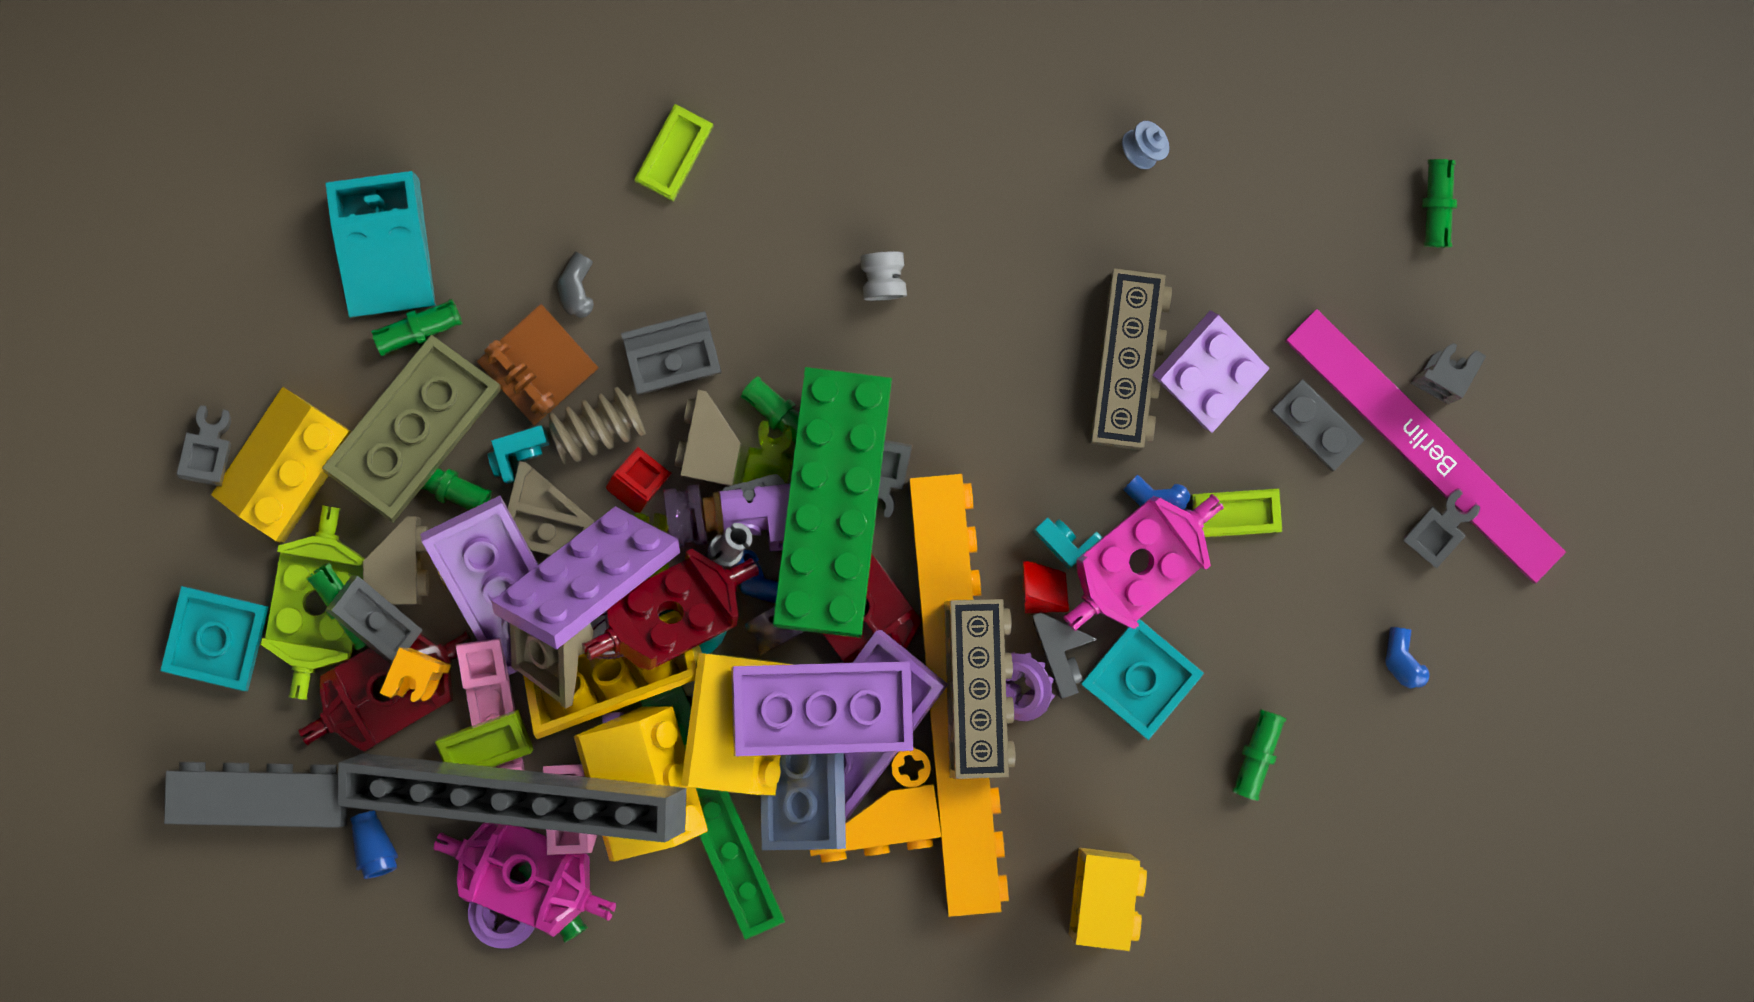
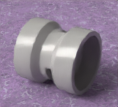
(883, 276)

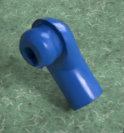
(1142, 492)
(758, 585)
(1401, 662)

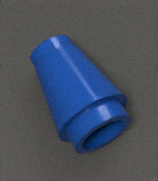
(372, 846)

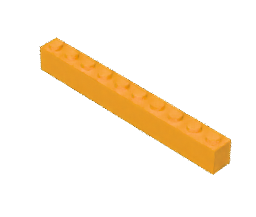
(968, 804)

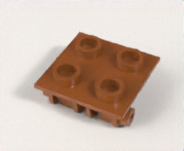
(537, 364)

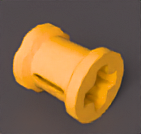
(904, 778)

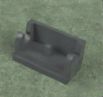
(1445, 377)

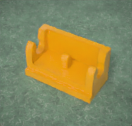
(414, 671)

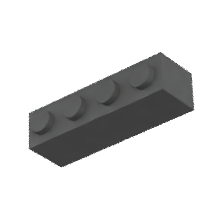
(253, 797)

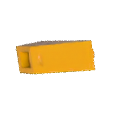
(893, 818)

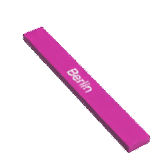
(1424, 445)

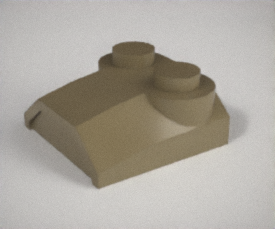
(549, 667)

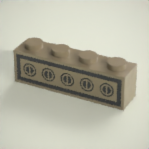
(1128, 359)
(977, 688)

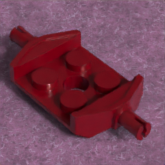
(694, 589)
(887, 612)
(358, 714)

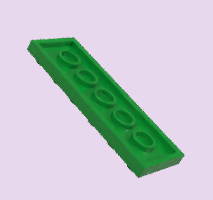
(832, 502)

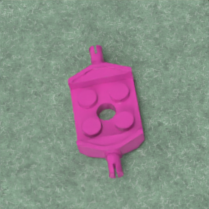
(1174, 550)
(547, 900)

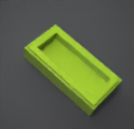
(674, 152)
(1243, 513)
(487, 742)

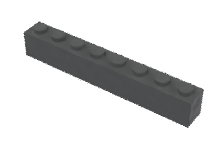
(513, 797)

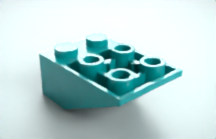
(381, 243)

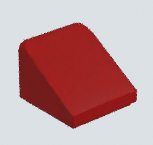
(638, 480)
(1044, 589)

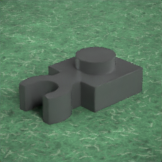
(206, 455)
(893, 472)
(1438, 532)

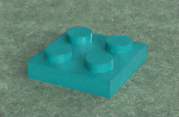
(214, 638)
(1142, 679)

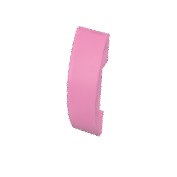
(487, 684)

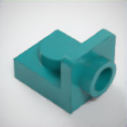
(523, 444)
(1059, 541)

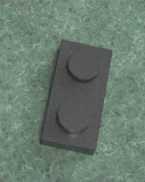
(1317, 425)
(373, 619)

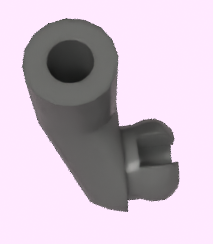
(571, 287)

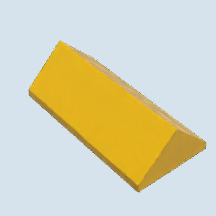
(608, 686)

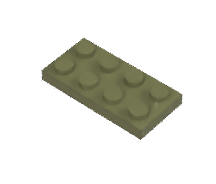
(412, 428)

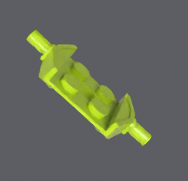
(292, 630)

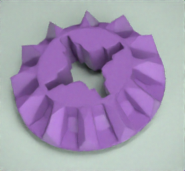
(1035, 701)
(506, 936)

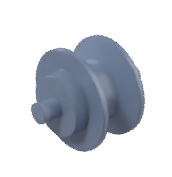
(1145, 145)

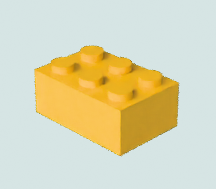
(1106, 899)

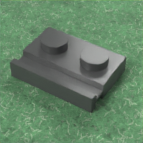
(671, 353)

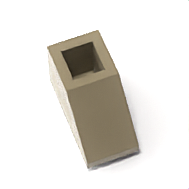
(711, 447)
(396, 565)

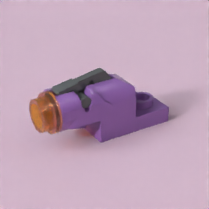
(756, 503)

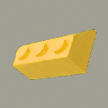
(281, 465)
(710, 745)
(640, 749)

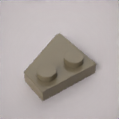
(543, 512)

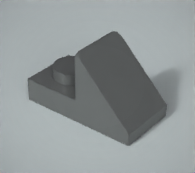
(1055, 639)

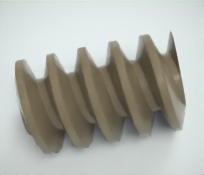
(595, 425)

